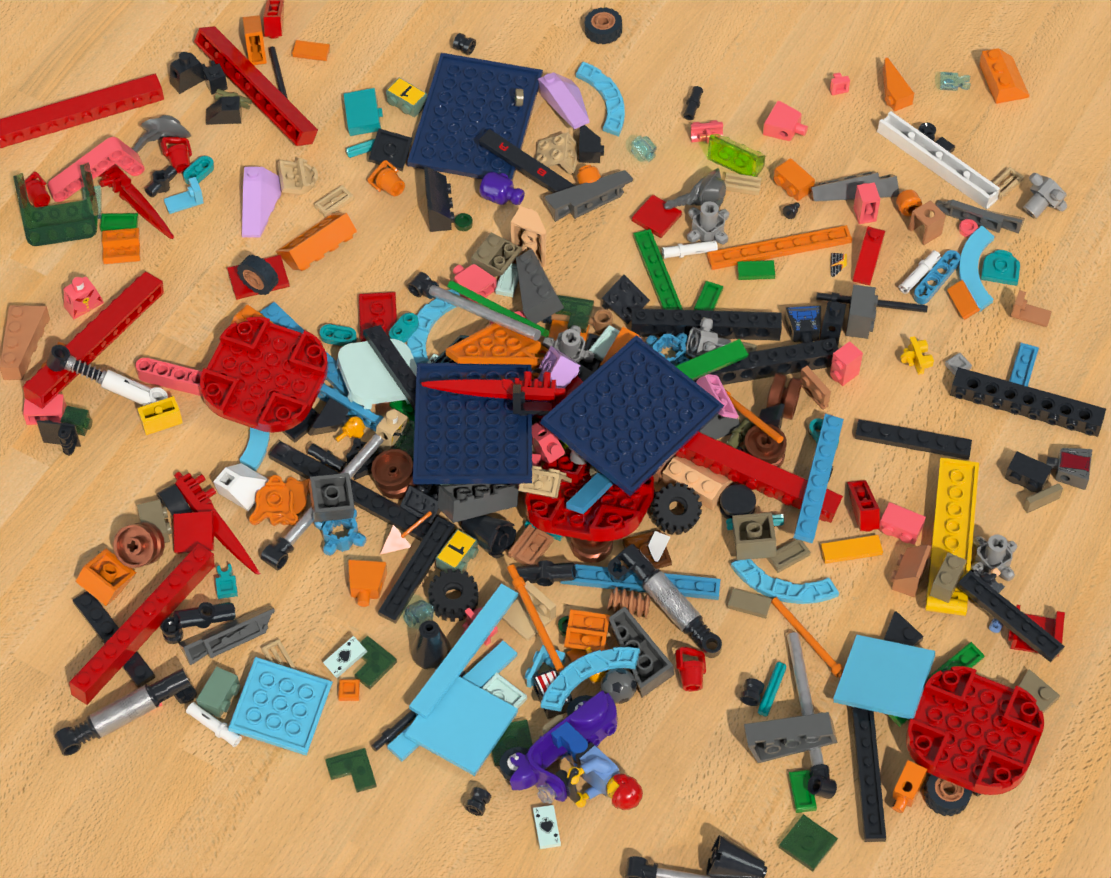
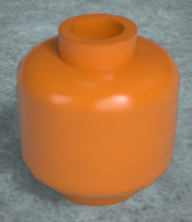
(588, 174)
(908, 201)

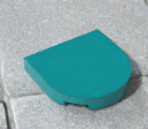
(1001, 268)

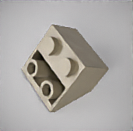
(495, 255)

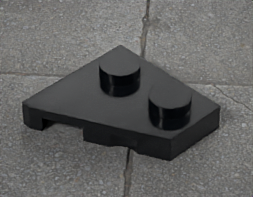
(902, 631)

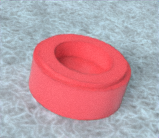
(967, 227)

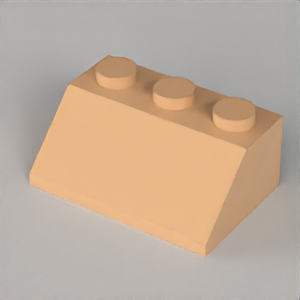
(529, 233)
(702, 480)

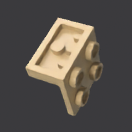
(558, 150)
(545, 482)
(519, 618)

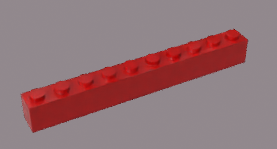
(256, 86)
(80, 110)
(96, 337)
(754, 473)
(141, 624)

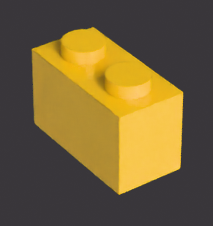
(160, 415)

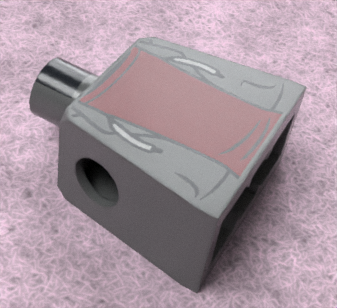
(1072, 466)

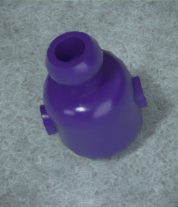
(500, 189)

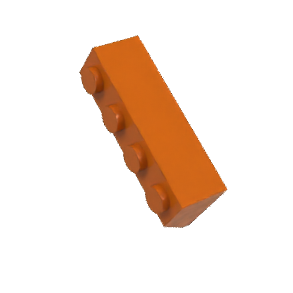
(317, 241)

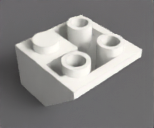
(240, 485)

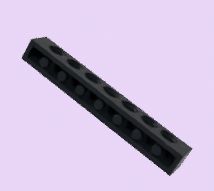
(725, 323)
(779, 360)
(1037, 400)

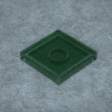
(515, 735)
(808, 843)

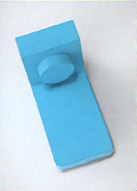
(186, 199)
(538, 660)

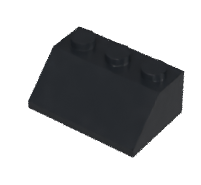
(438, 201)

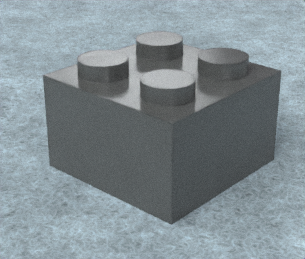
(862, 311)
(331, 497)

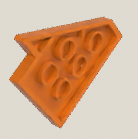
(494, 346)

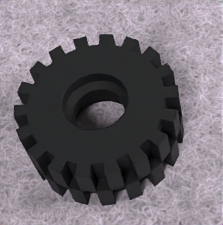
(666, 518)
(453, 607)

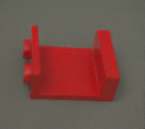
(1053, 626)

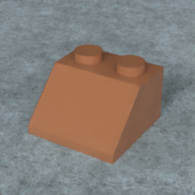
(910, 570)

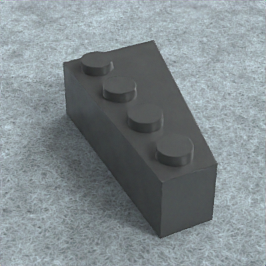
(536, 290)
(473, 500)

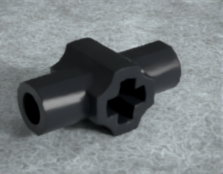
(161, 181)

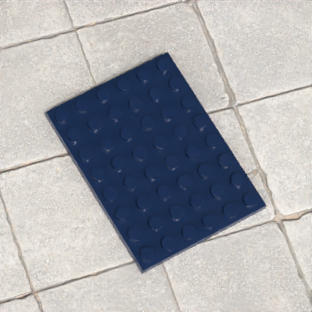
(461, 107)
(632, 415)
(469, 435)

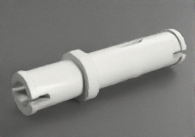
(688, 249)
(924, 267)
(219, 728)

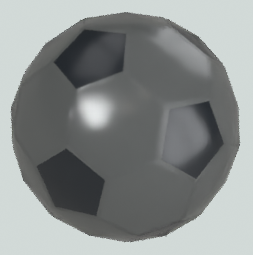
(619, 684)

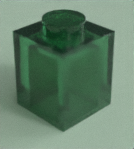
(79, 418)

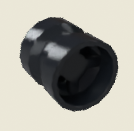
(463, 43)
(171, 633)
(752, 692)
(477, 802)

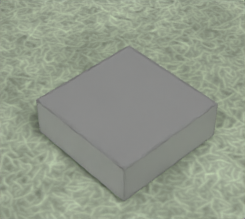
(957, 361)

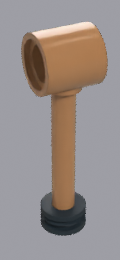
(600, 321)

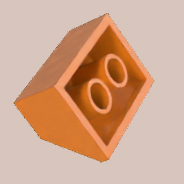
(1002, 76)

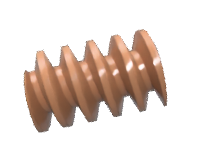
(632, 603)

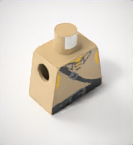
(391, 428)

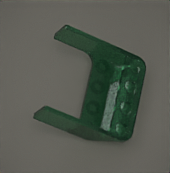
(59, 221)

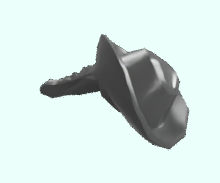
(159, 128)
(709, 188)

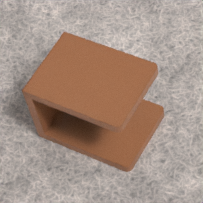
(933, 225)

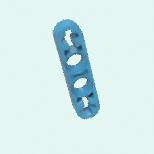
(937, 277)

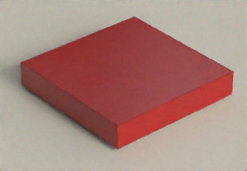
(656, 217)
(193, 530)

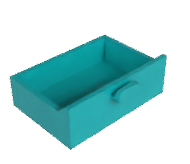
(362, 112)

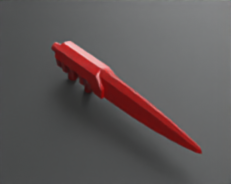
(121, 183)
(534, 390)
(201, 502)

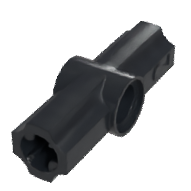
(547, 572)
(204, 615)

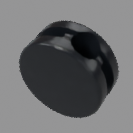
(737, 501)

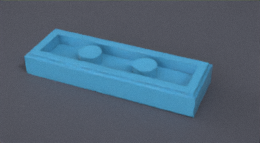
(1024, 364)
(589, 493)

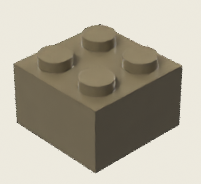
(754, 536)

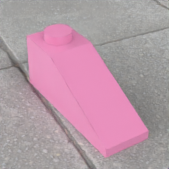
(713, 386)

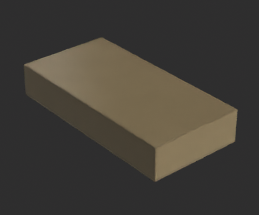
(1043, 498)
(789, 555)
(749, 603)

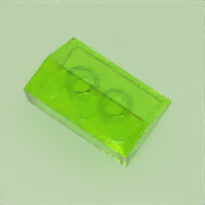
(735, 156)

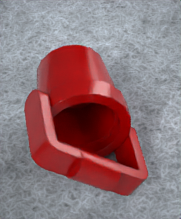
(178, 154)
(36, 190)
(691, 671)

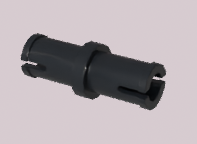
(693, 103)
(326, 457)

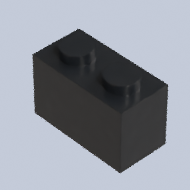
(1028, 472)

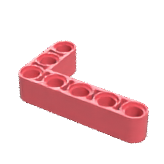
(101, 158)
(170, 377)

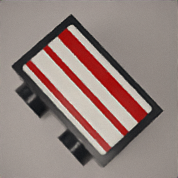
(540, 684)

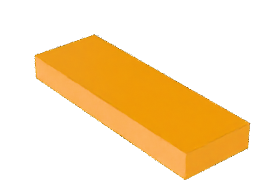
(851, 549)

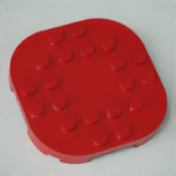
(264, 375)
(608, 519)
(975, 731)

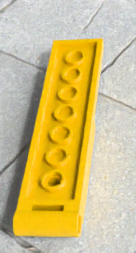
(953, 527)

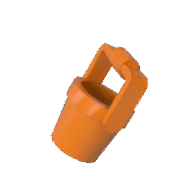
(387, 179)

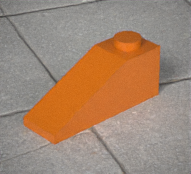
(897, 91)

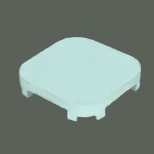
(367, 376)

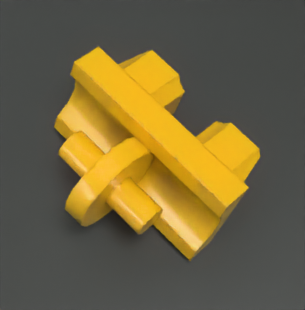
(913, 355)

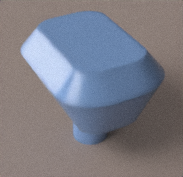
(995, 626)

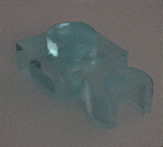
(951, 81)

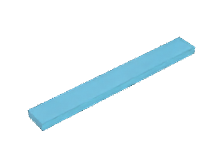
(463, 651)
(478, 675)

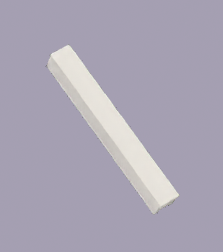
(939, 160)

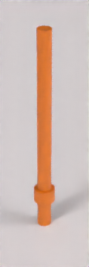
(754, 419)
(519, 584)
(837, 669)

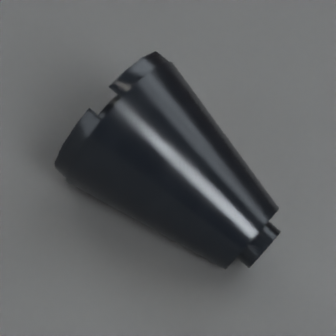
(491, 533)
(430, 646)
(733, 861)

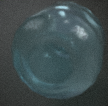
(643, 148)
(418, 613)

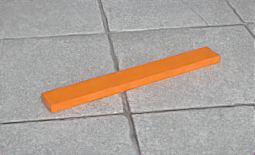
(779, 247)

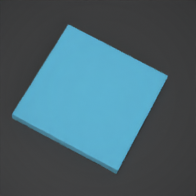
(884, 677)
(280, 706)
(463, 725)

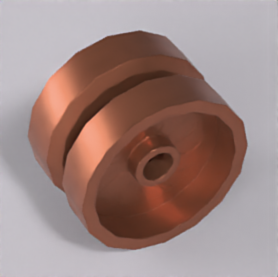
(781, 395)
(764, 447)
(393, 473)
(139, 544)
(590, 551)

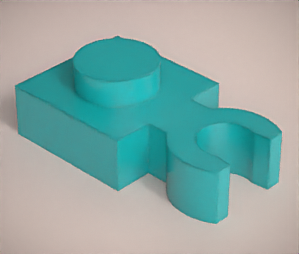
(226, 584)

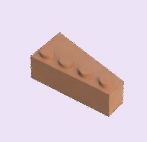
(21, 336)

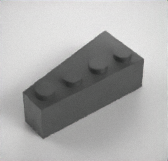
(652, 665)
(789, 735)

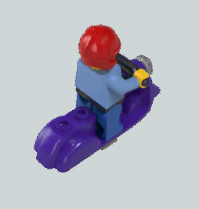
(576, 739)

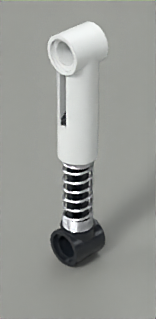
(60, 359)

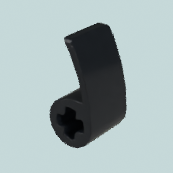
(173, 500)

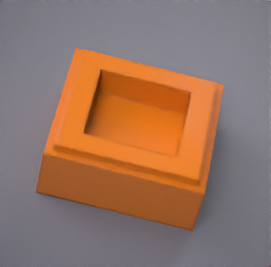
(349, 689)

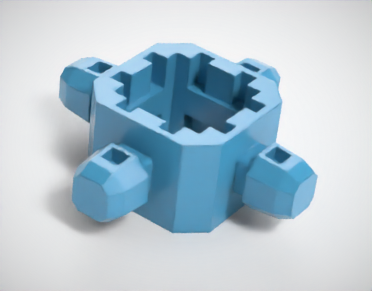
(667, 341)
(332, 543)

